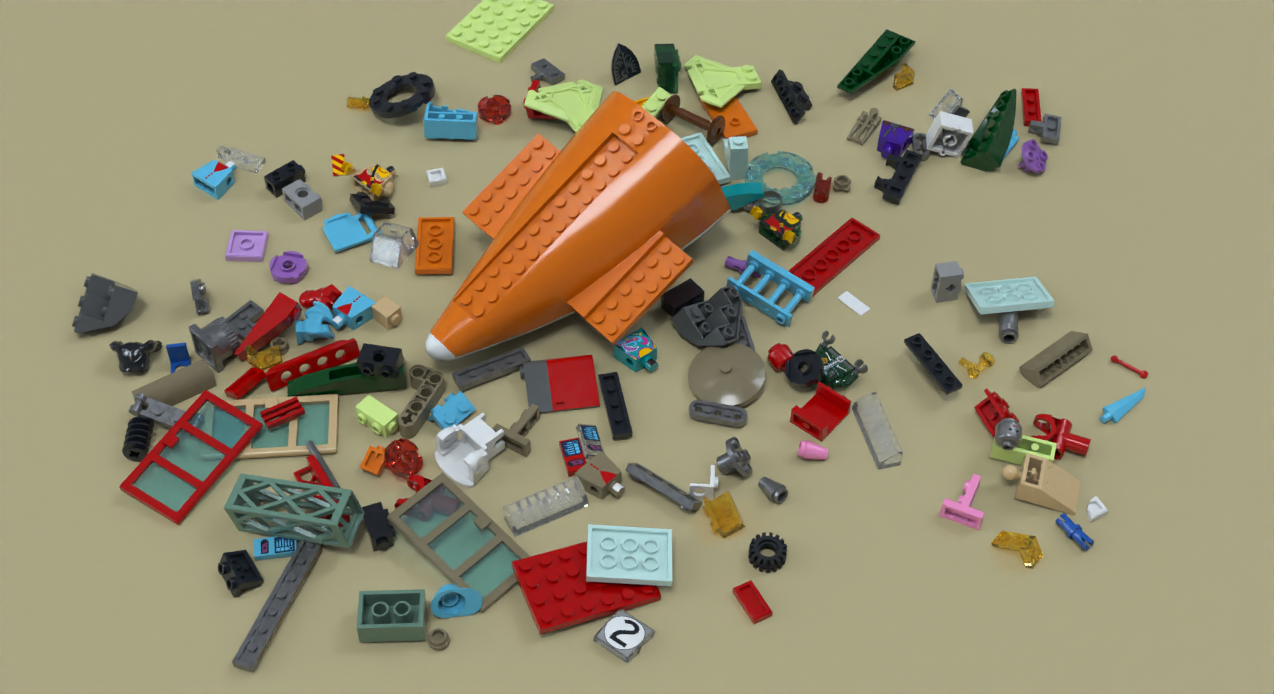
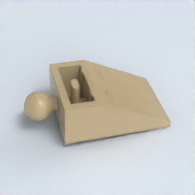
(1044, 484)

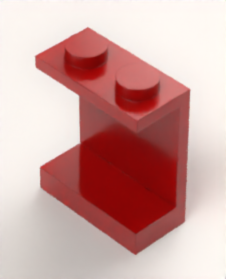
(821, 412)

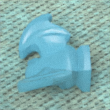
(312, 326)

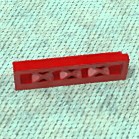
(320, 477)

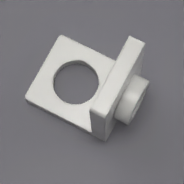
(709, 488)

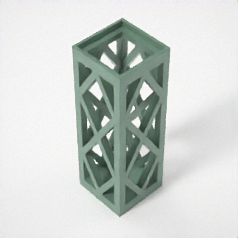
(246, 496)

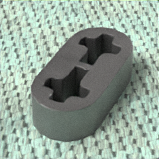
(917, 146)

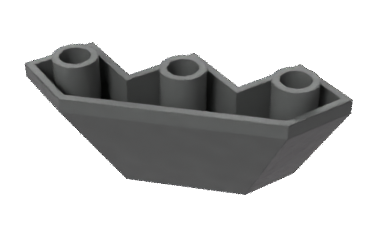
(103, 304)
(712, 321)

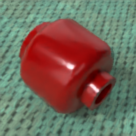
(779, 355)

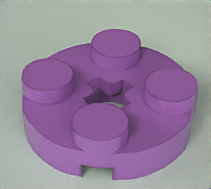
(288, 275)

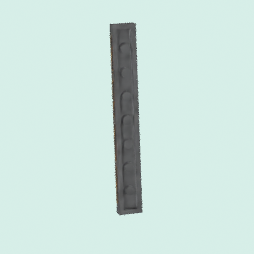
(277, 605)

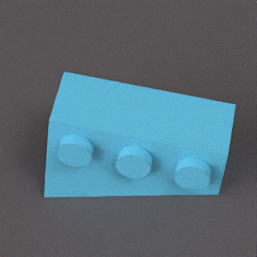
(450, 124)

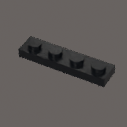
(615, 405)

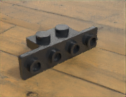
(792, 96)
(933, 363)

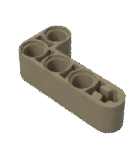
(429, 388)

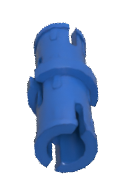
(1074, 531)

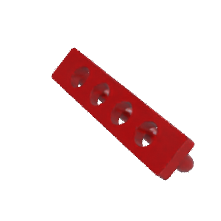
(274, 374)

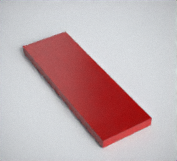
(835, 254)

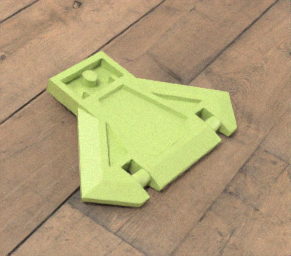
(720, 82)
(566, 101)

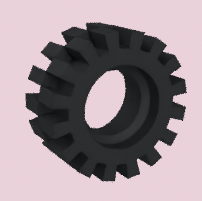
(765, 562)

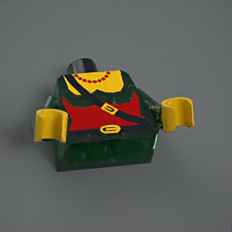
(779, 227)

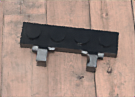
(904, 171)

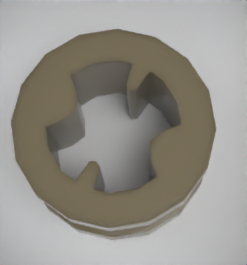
(280, 341)

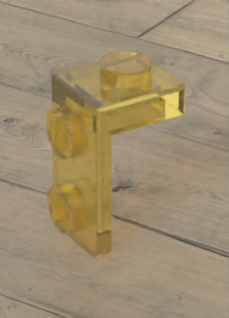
(1025, 544)

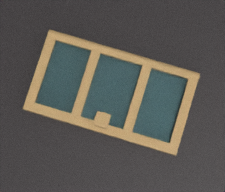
(289, 439)

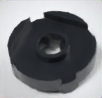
(811, 375)

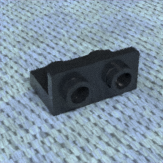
(239, 571)

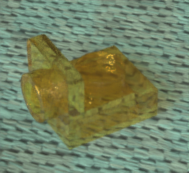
(904, 78)

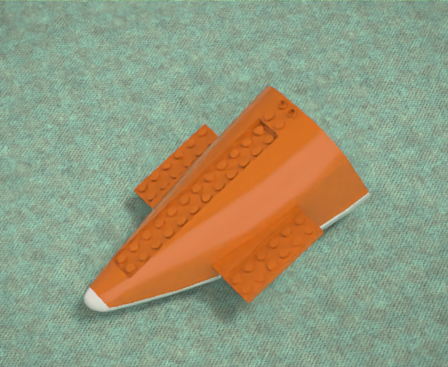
(582, 232)

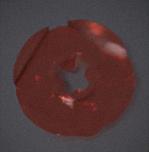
(487, 109)
(395, 463)

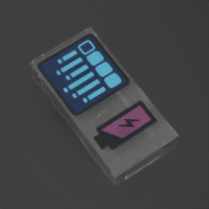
(589, 440)

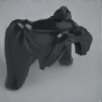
(138, 352)

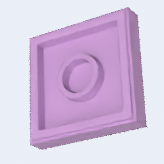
(247, 245)

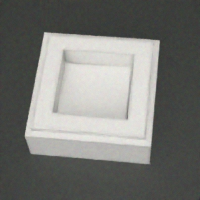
(436, 177)

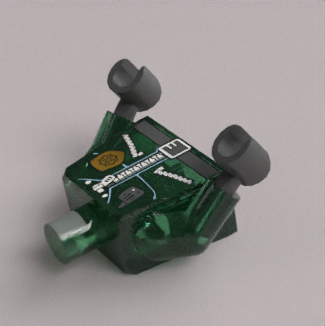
(837, 370)

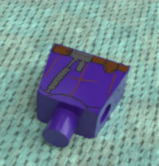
(894, 139)

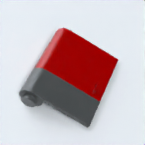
(561, 383)

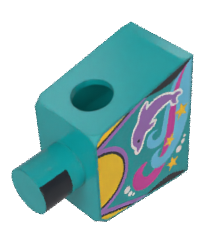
(636, 351)

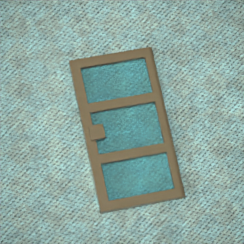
(459, 539)

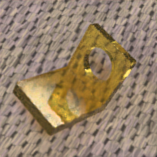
(265, 358)

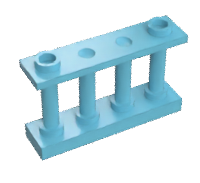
(780, 276)

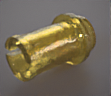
(358, 102)

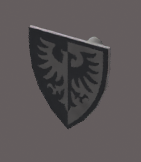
(623, 64)

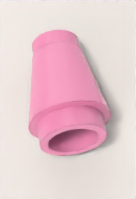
(811, 450)

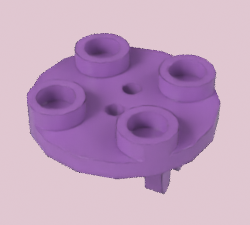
(1033, 157)

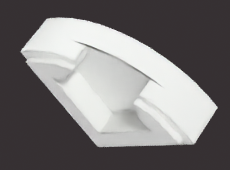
(1096, 509)

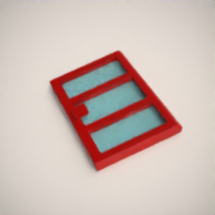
(191, 457)

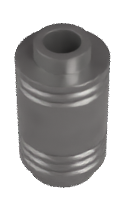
(1008, 326)

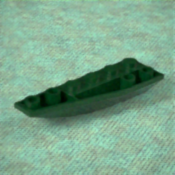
(881, 56)
(992, 138)
(343, 380)

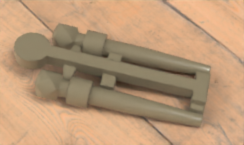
(875, 122)

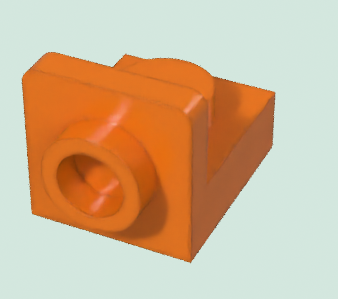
(374, 460)

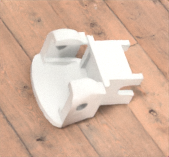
(467, 458)

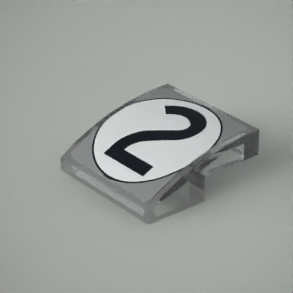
(623, 635)

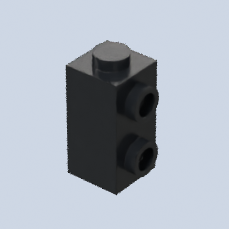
(283, 177)
(377, 526)

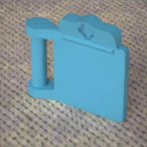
(346, 230)

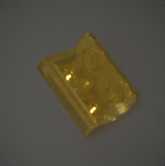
(723, 514)

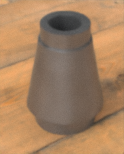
(774, 490)

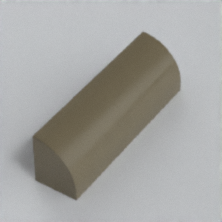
(1056, 358)
(179, 384)

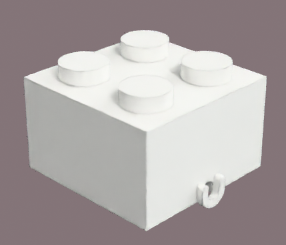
(949, 134)

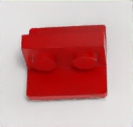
(993, 410)

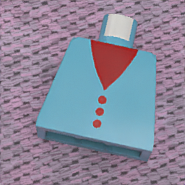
(215, 178)
(352, 309)

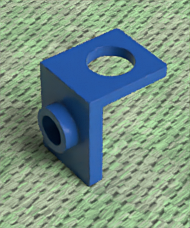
(178, 355)

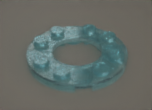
(783, 160)

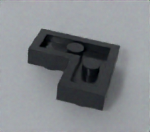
(365, 205)

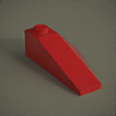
(275, 320)

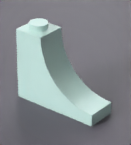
(736, 156)

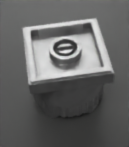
(215, 342)

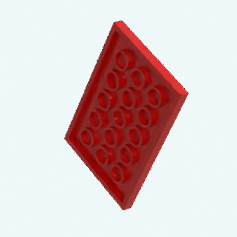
(561, 596)

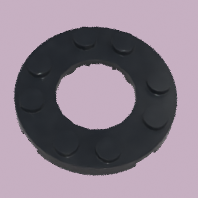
(425, 92)

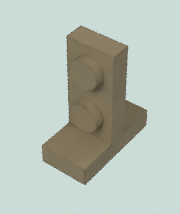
(515, 437)

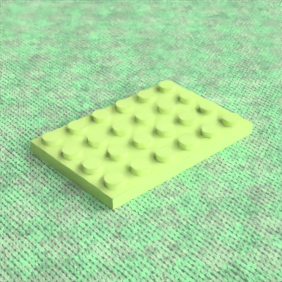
(498, 26)

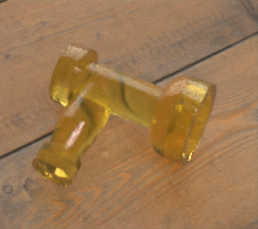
(985, 360)

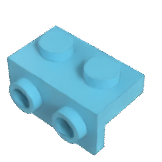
(453, 411)

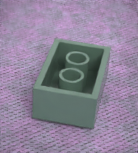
(392, 615)

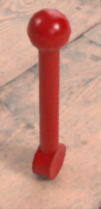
(1143, 374)

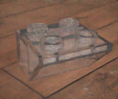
(392, 245)

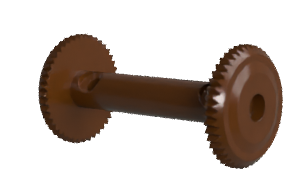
(671, 109)

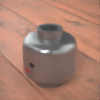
(1008, 434)

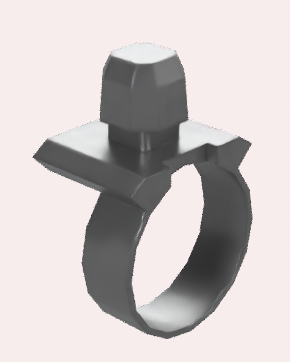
(759, 203)

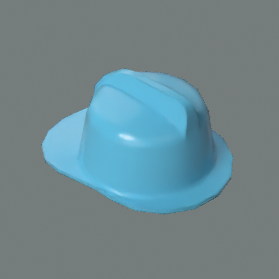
(455, 601)

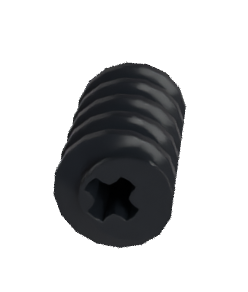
(138, 438)

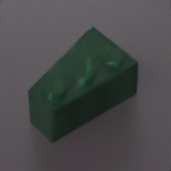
(667, 67)

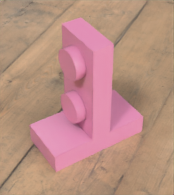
(961, 511)

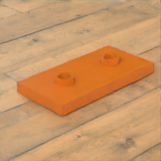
(736, 119)
(435, 245)

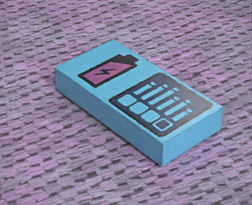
(273, 548)

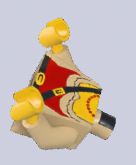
(371, 180)

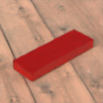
(1030, 105)

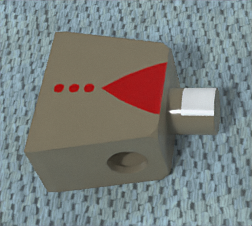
(601, 477)

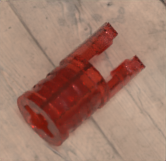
(821, 188)

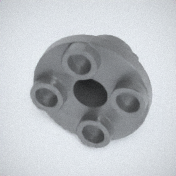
(734, 459)

